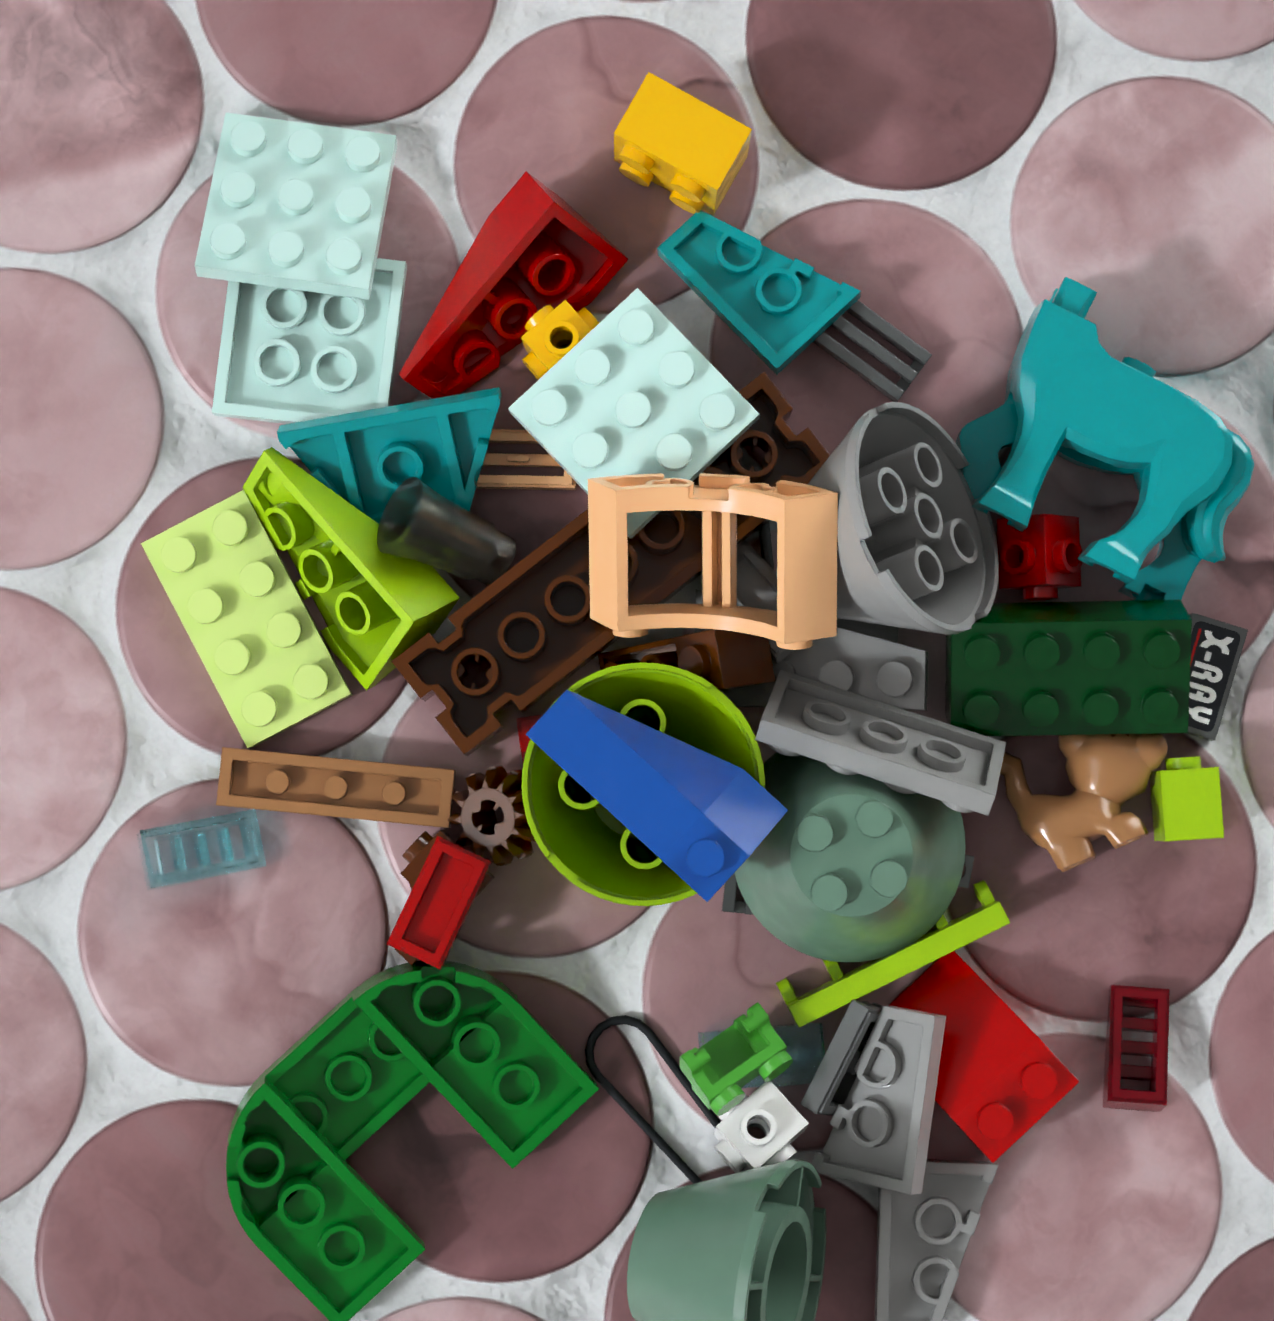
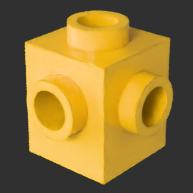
(550, 330)

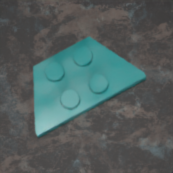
(377, 449)

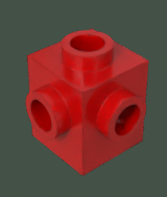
(1040, 556)

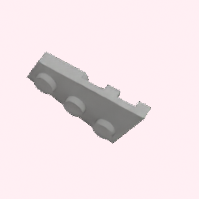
(888, 1114)
(926, 1239)

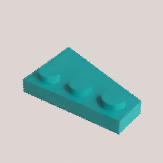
(758, 293)

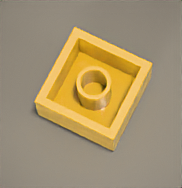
(680, 145)

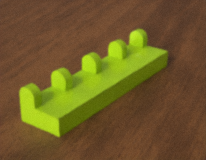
(881, 971)

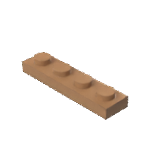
(335, 787)

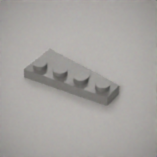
(851, 663)

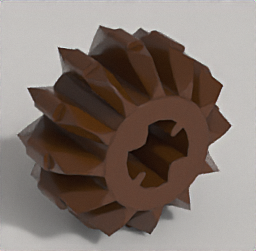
(478, 818)

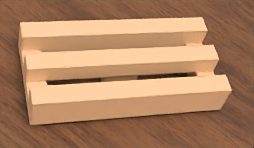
(521, 460)

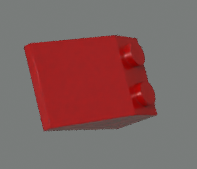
(992, 1066)

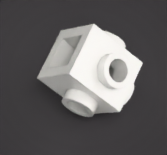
(773, 1115)

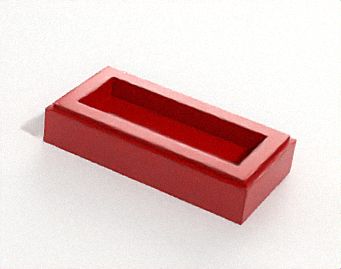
(439, 902)

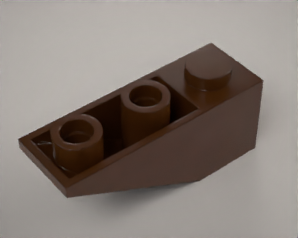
(719, 656)

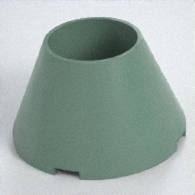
(731, 1249)

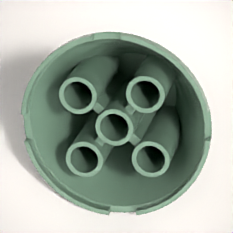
(851, 863)

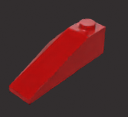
(523, 259)

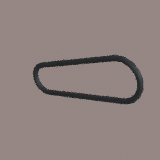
(627, 1107)

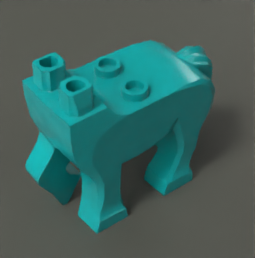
(1114, 419)

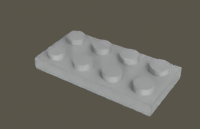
(882, 743)

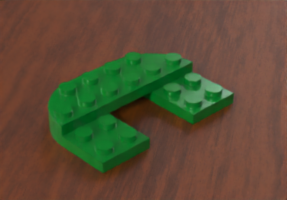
(347, 1081)

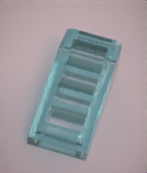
(151, 857)

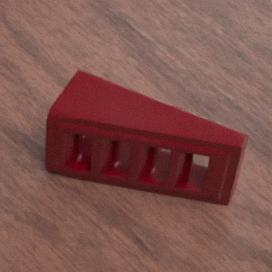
(1130, 1099)

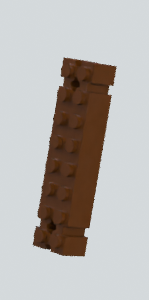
(537, 614)

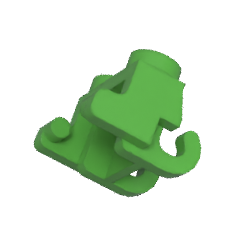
(735, 1059)

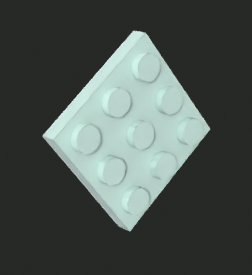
(296, 206)
(308, 352)
(634, 403)

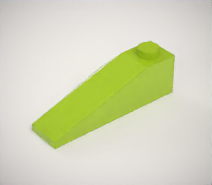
(368, 598)

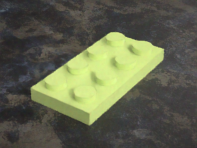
(246, 619)

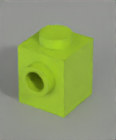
(1186, 801)

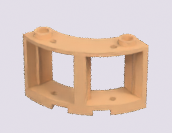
(805, 555)

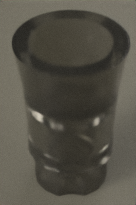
(443, 535)

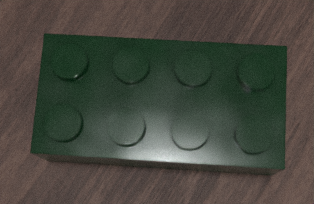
(1072, 669)

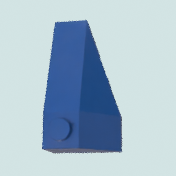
(672, 796)

